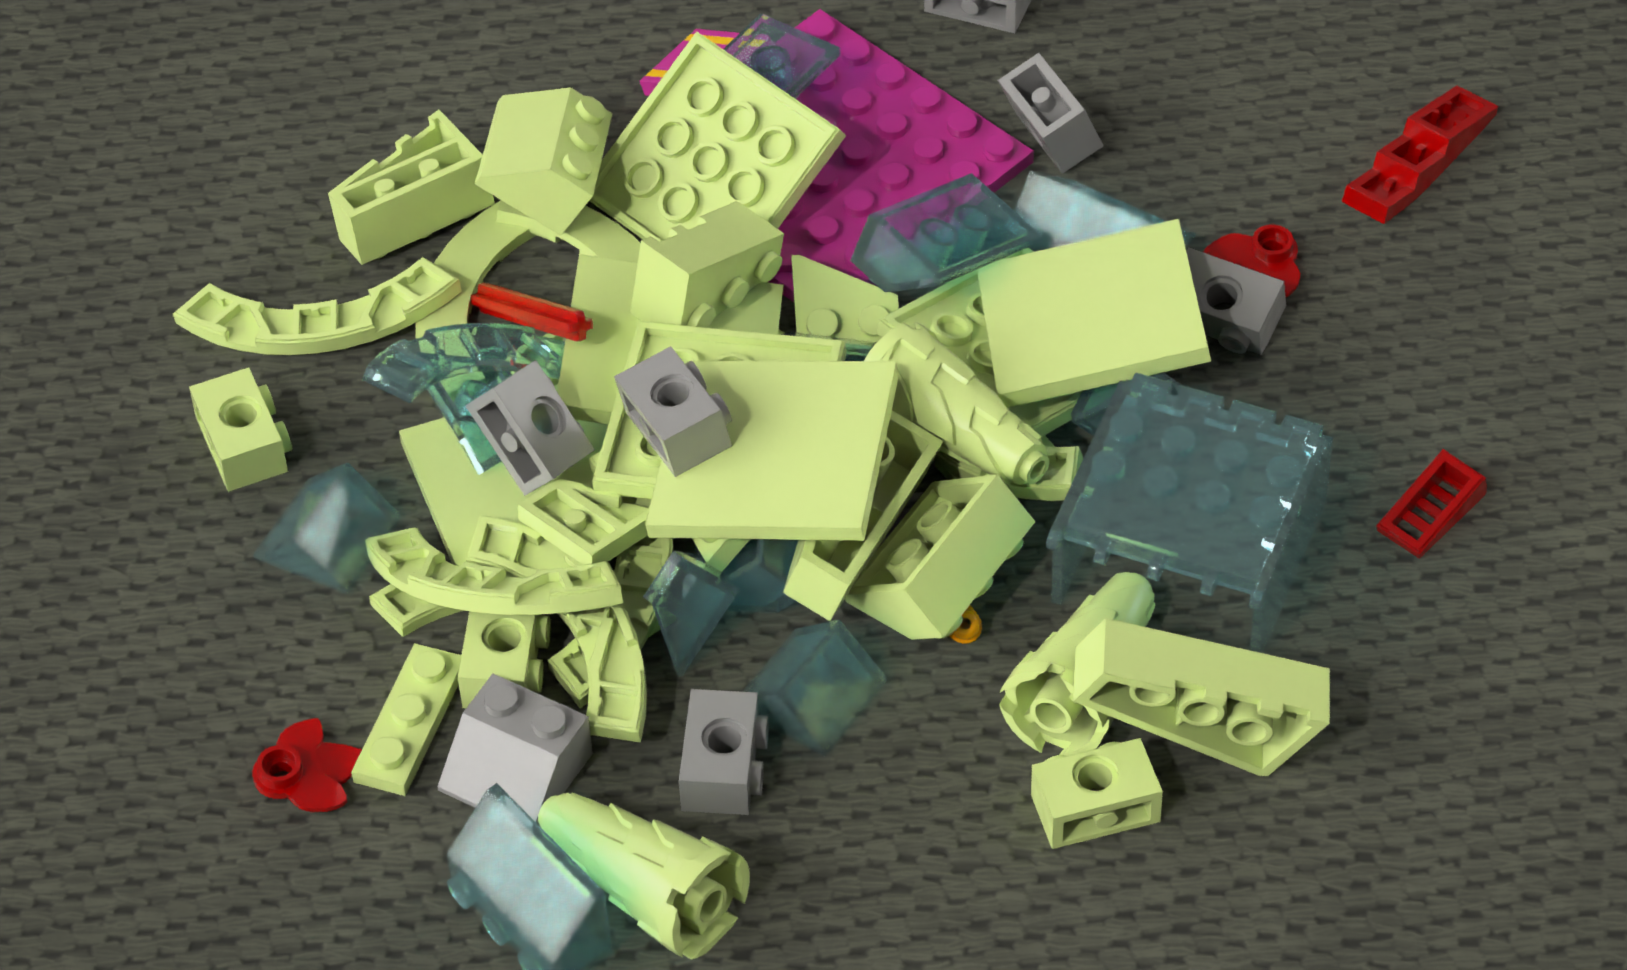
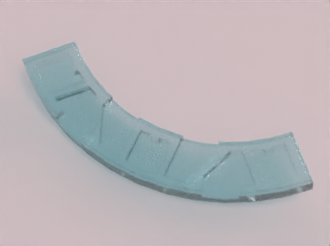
(459, 349)

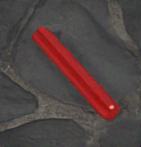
(532, 311)

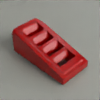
(1443, 468)

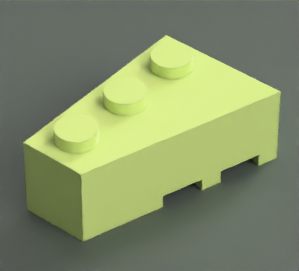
(410, 192)
(705, 268)

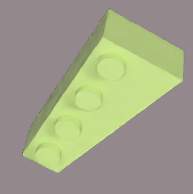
(828, 569)
(1203, 693)

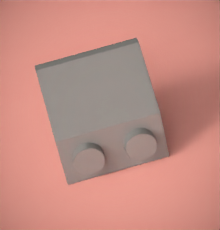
(515, 741)

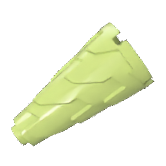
(959, 409)
(1041, 686)
(652, 870)

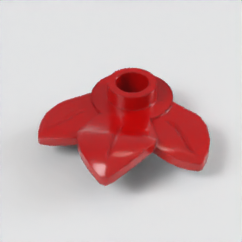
(1256, 254)
(313, 767)

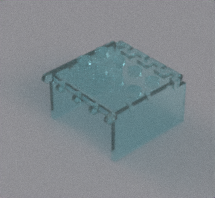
(1196, 495)

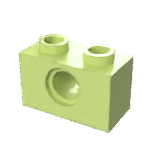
(240, 428)
(502, 647)
(1074, 813)

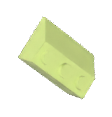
(545, 154)
(942, 556)

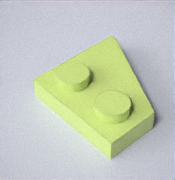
(837, 303)
(583, 521)

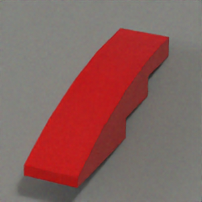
(1419, 156)

